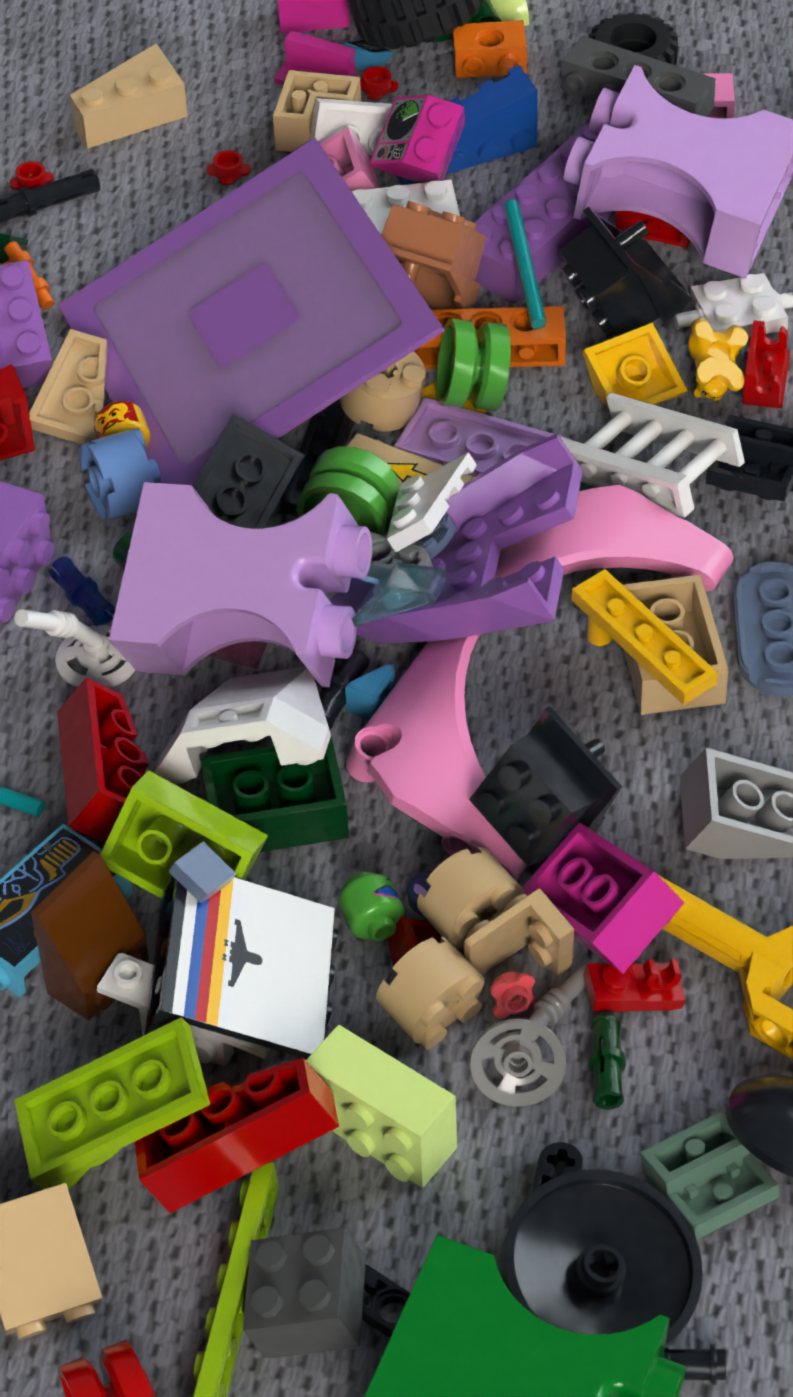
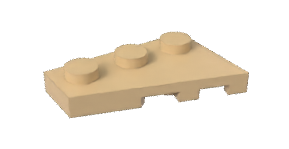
(73, 390)

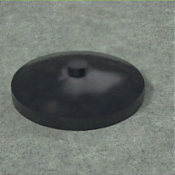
(602, 1255)

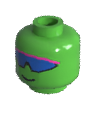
(370, 905)

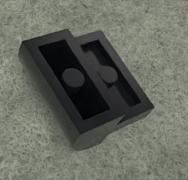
(767, 461)

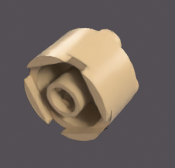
(388, 397)
(465, 892)
(431, 991)

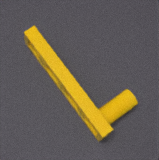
(620, 616)

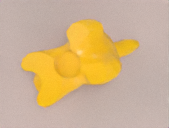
(716, 358)

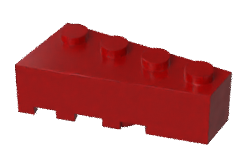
(236, 1133)

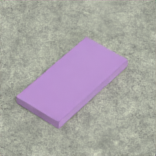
(449, 432)

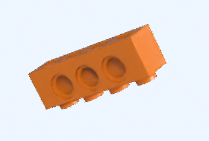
(528, 345)

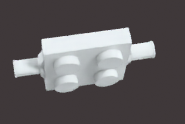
(738, 303)

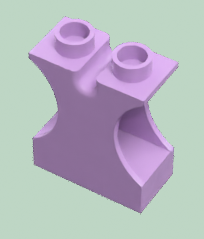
(693, 171)
(214, 584)

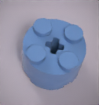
(117, 472)

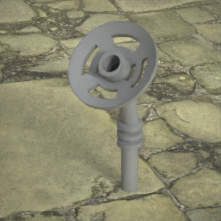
(523, 1053)

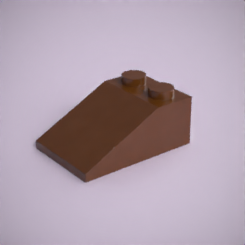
(81, 934)

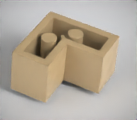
(297, 100)

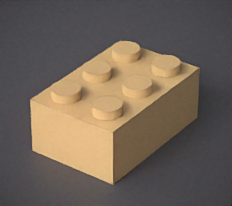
(686, 611)

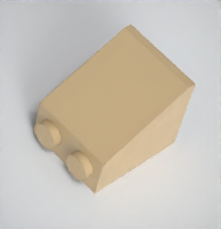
(43, 1263)

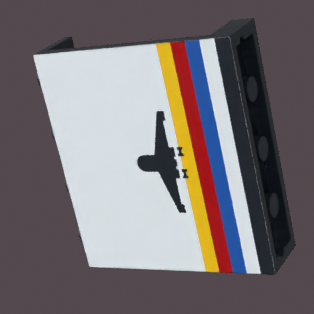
(244, 965)

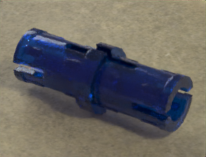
(82, 591)

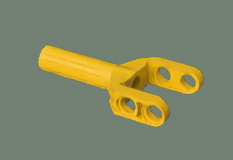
(760, 961)

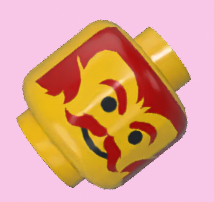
(121, 417)

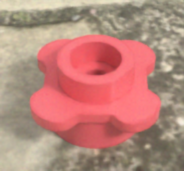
(512, 994)

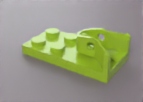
(110, 1104)

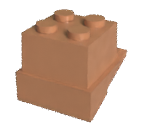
(437, 253)

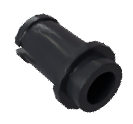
(700, 1363)

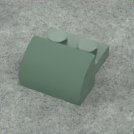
(708, 1175)

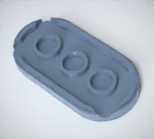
(765, 627)

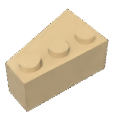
(129, 99)

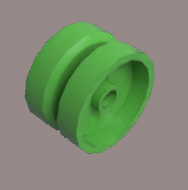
(473, 364)
(360, 480)

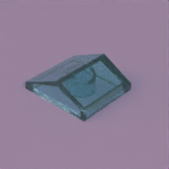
(400, 590)

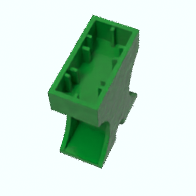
(475, 1340)

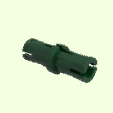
(606, 1062)

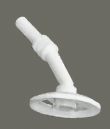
(92, 655)

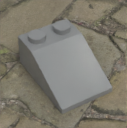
(736, 807)

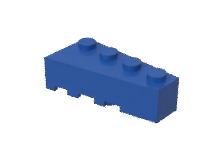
(497, 122)

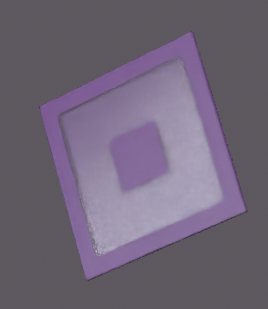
(253, 312)

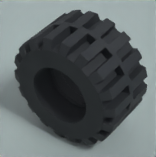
(640, 35)

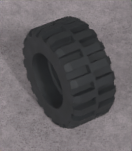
(409, 21)

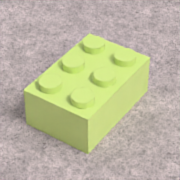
(387, 1107)

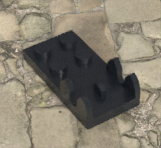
(246, 474)

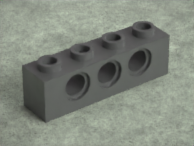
(599, 65)

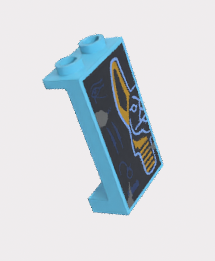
(26, 888)

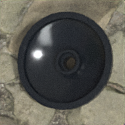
(763, 1119)

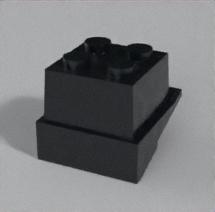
(621, 276)
(546, 789)

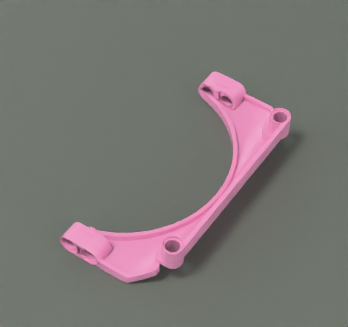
(421, 727)

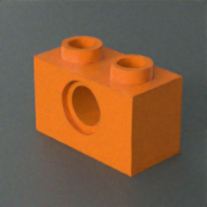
(489, 48)

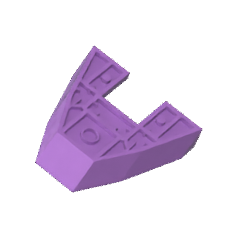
(492, 511)

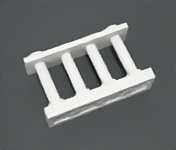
(663, 426)

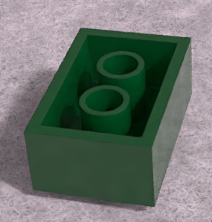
(284, 801)

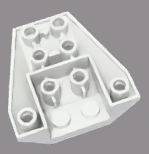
(248, 709)

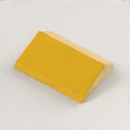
(634, 367)

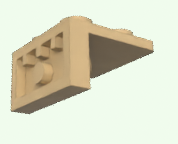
(524, 921)

